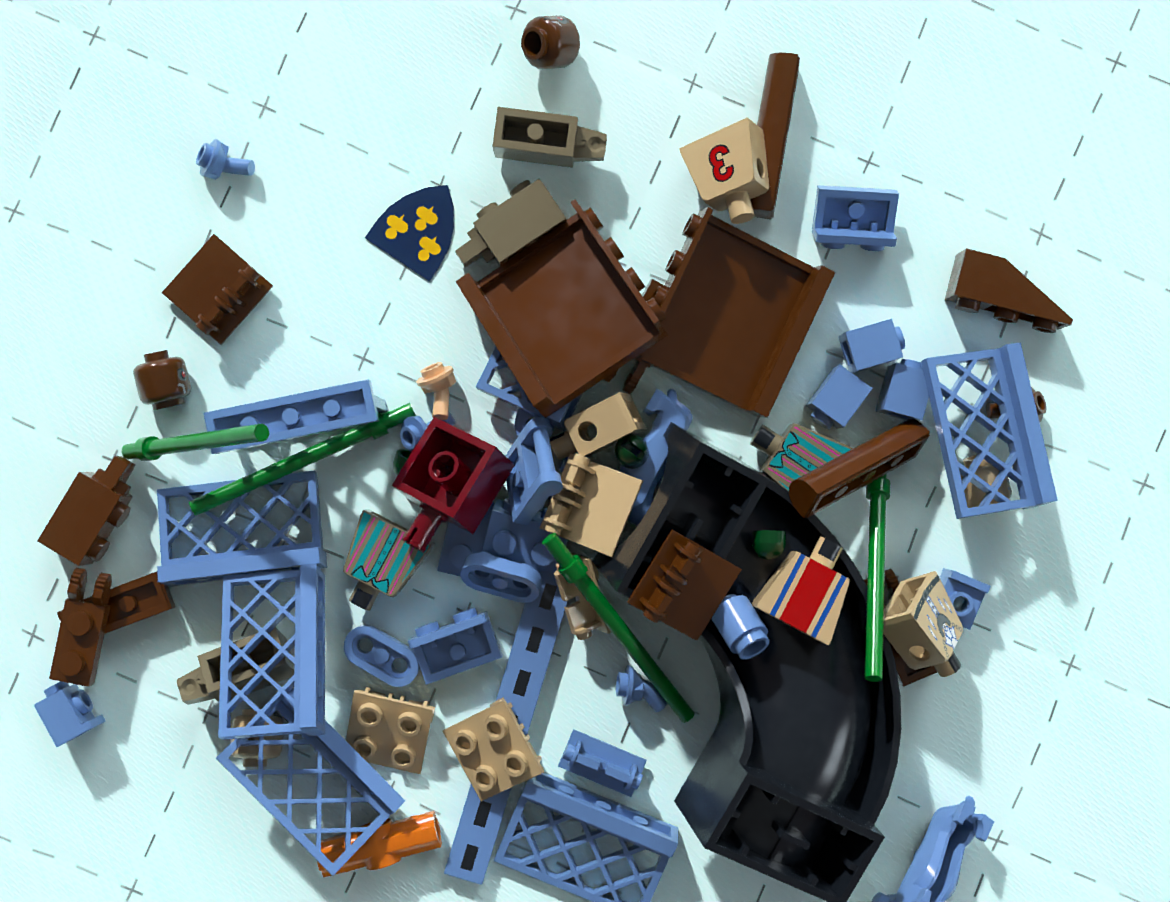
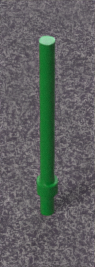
(153, 448)
(301, 459)
(878, 493)
(574, 571)

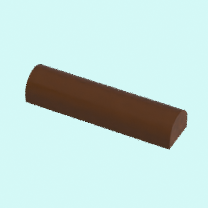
(775, 121)
(857, 467)

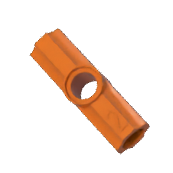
(387, 843)

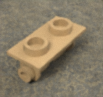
(580, 614)

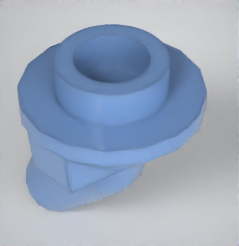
(214, 160)
(413, 429)
(632, 688)

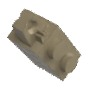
(545, 138)
(512, 225)
(204, 682)

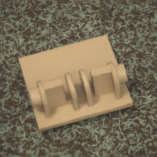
(591, 504)
(389, 729)
(494, 749)

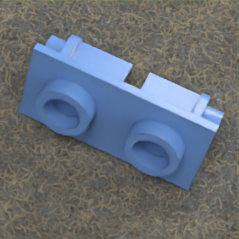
(602, 763)

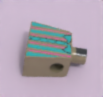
(794, 452)
(380, 559)

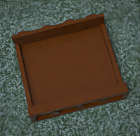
(565, 312)
(734, 313)

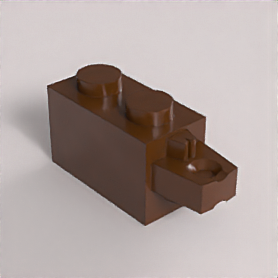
(90, 513)

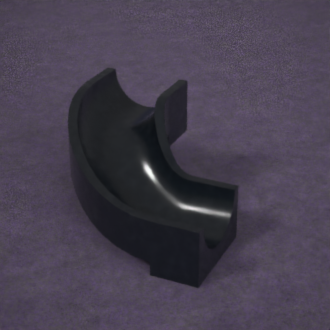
(800, 731)

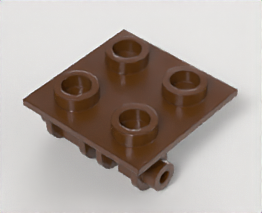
(217, 289)
(683, 585)

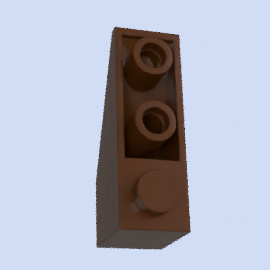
(1000, 288)

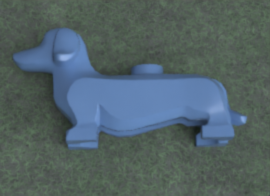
(667, 410)
(940, 855)

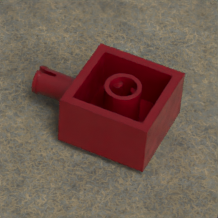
(450, 480)

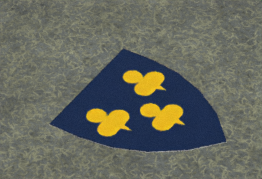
(417, 229)

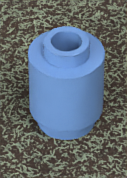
(741, 626)

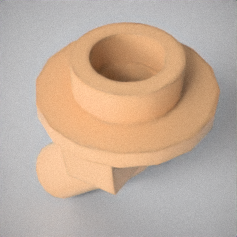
(438, 379)

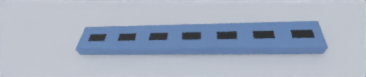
(521, 687)

